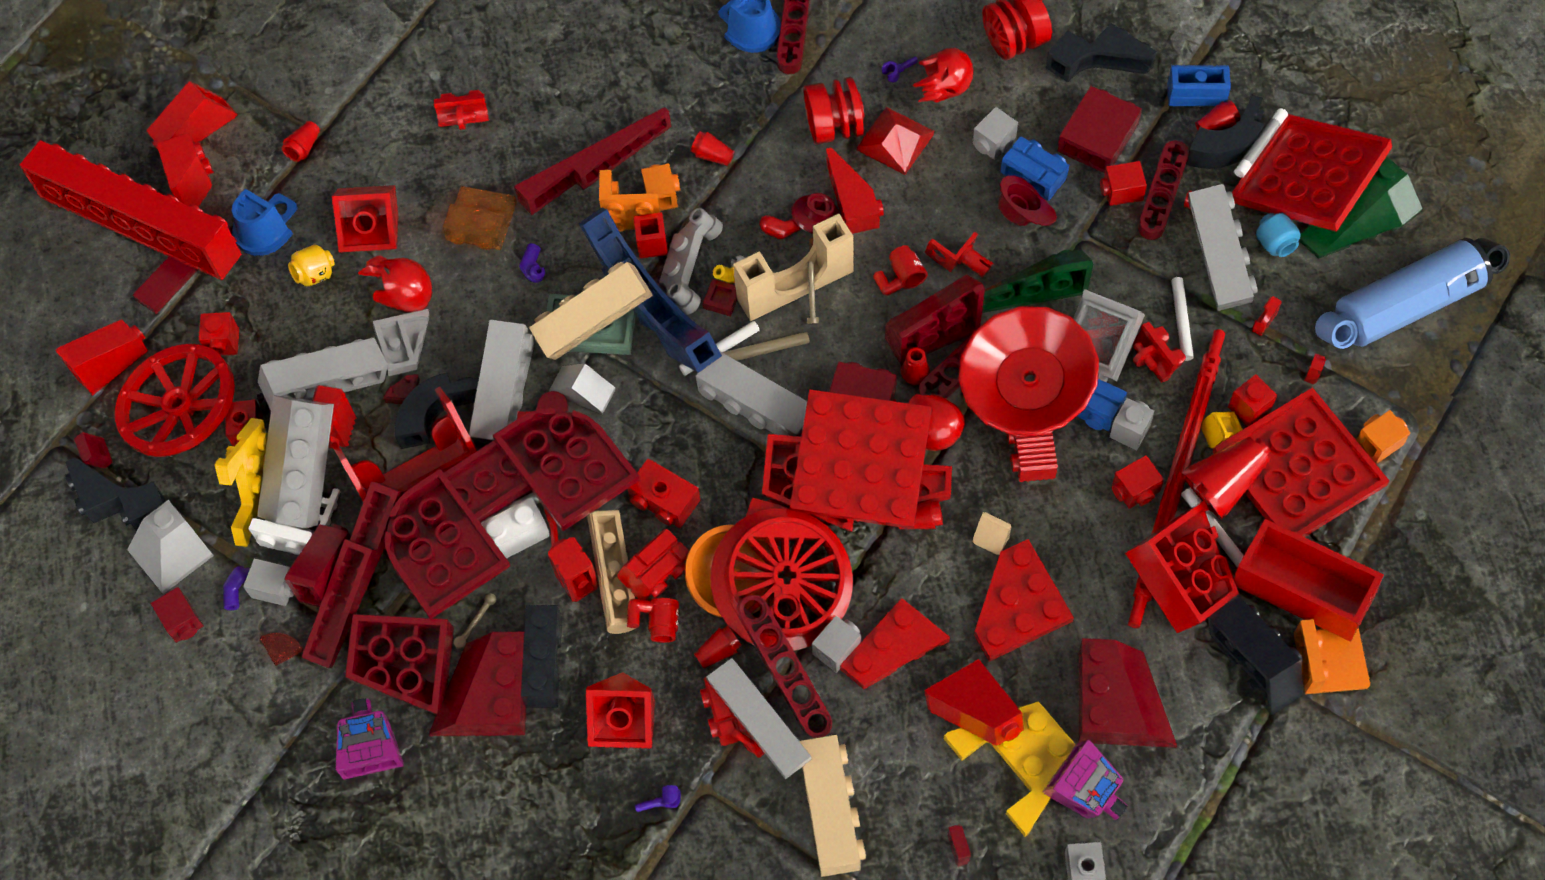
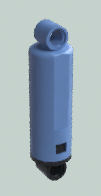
(1412, 292)

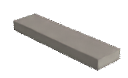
(758, 718)

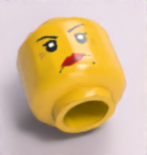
(311, 265)

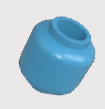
(1278, 234)

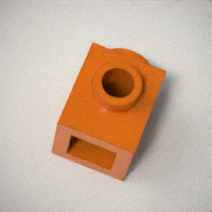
(661, 181)
(1383, 435)

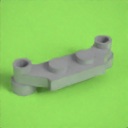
(682, 258)

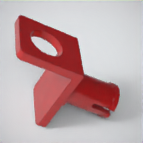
(965, 255)

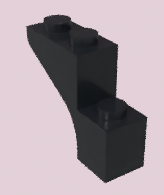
(1110, 50)
(102, 498)

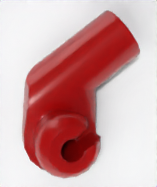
(778, 228)

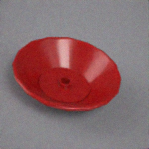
(1021, 345)

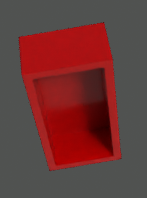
(1307, 579)

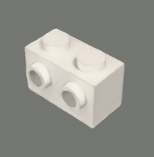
(517, 527)

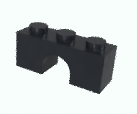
(539, 669)

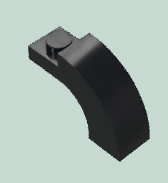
(1228, 146)
(424, 405)

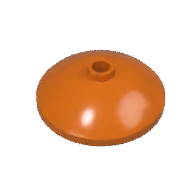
(699, 568)

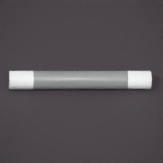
(1260, 143)

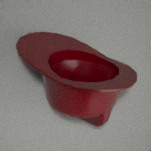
(1023, 204)

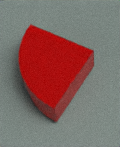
(1270, 312)
(1315, 369)

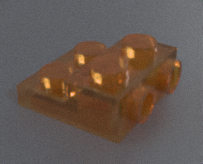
(479, 218)

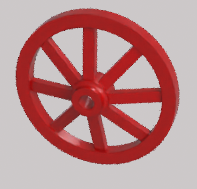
(177, 402)

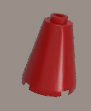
(1227, 474)

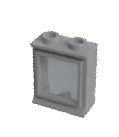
(1111, 330)

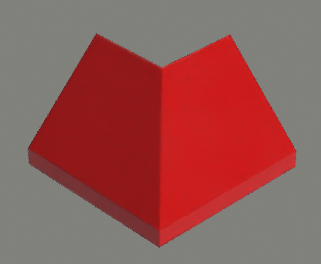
(895, 140)
(620, 713)

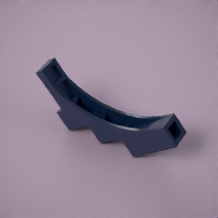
(676, 331)

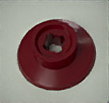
(812, 210)

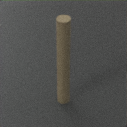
(768, 346)

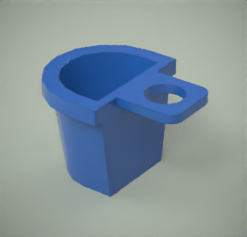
(751, 24)
(259, 225)

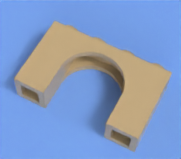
(764, 291)

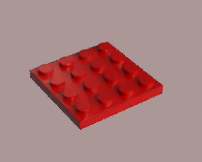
(1312, 172)
(861, 459)
(1312, 466)

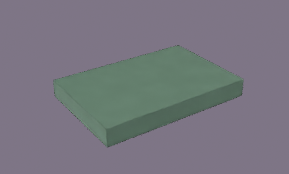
(612, 339)

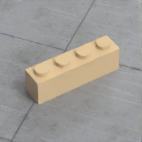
(590, 310)
(830, 807)

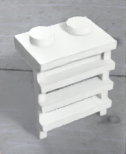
(291, 538)

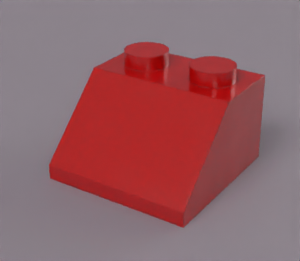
(186, 168)
(366, 218)

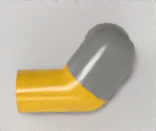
(725, 273)

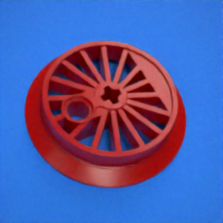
(784, 526)

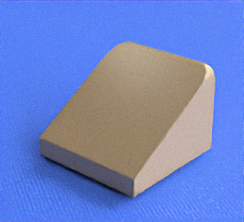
(992, 533)

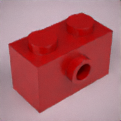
(664, 494)

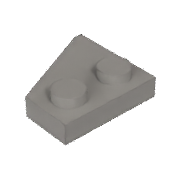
(402, 340)

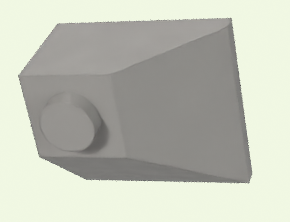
(167, 547)

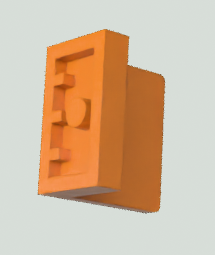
(624, 206)
(1329, 660)

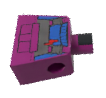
(365, 742)
(1087, 783)

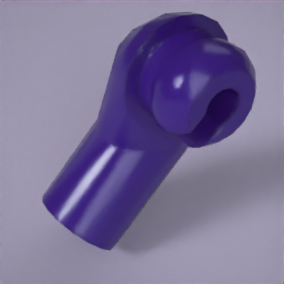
(529, 266)
(231, 587)

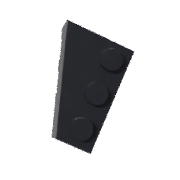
(1259, 651)

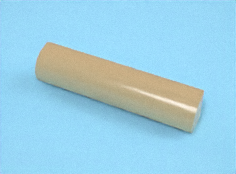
(609, 558)

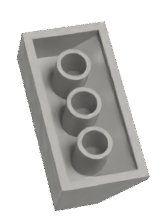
(295, 461)

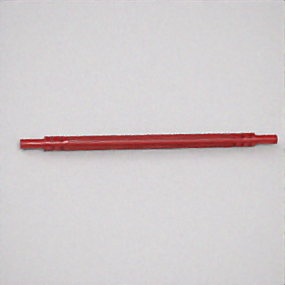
(1182, 458)

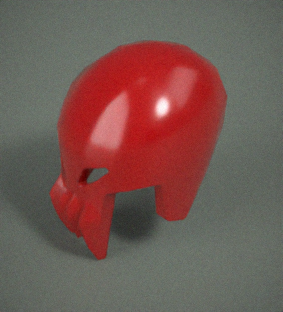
(947, 75)
(405, 288)
(945, 421)

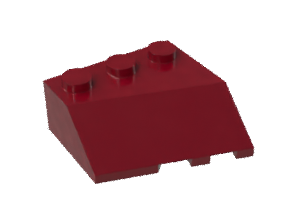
(938, 320)
(485, 689)

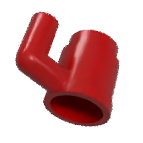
(907, 268)
(661, 617)

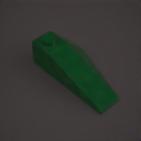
(1383, 206)
(1047, 280)

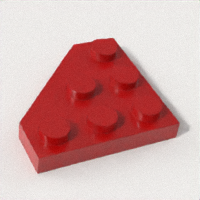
(1019, 603)

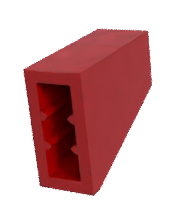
(192, 111)
(103, 354)
(976, 704)

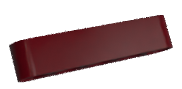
(795, 677)

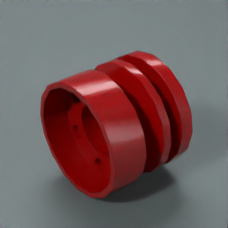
(1016, 25)
(834, 110)

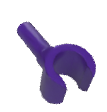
(892, 66)
(669, 799)

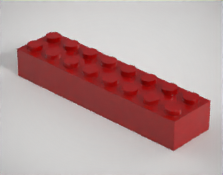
(131, 209)

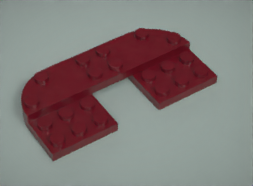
(437, 525)

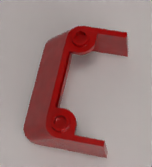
(451, 448)

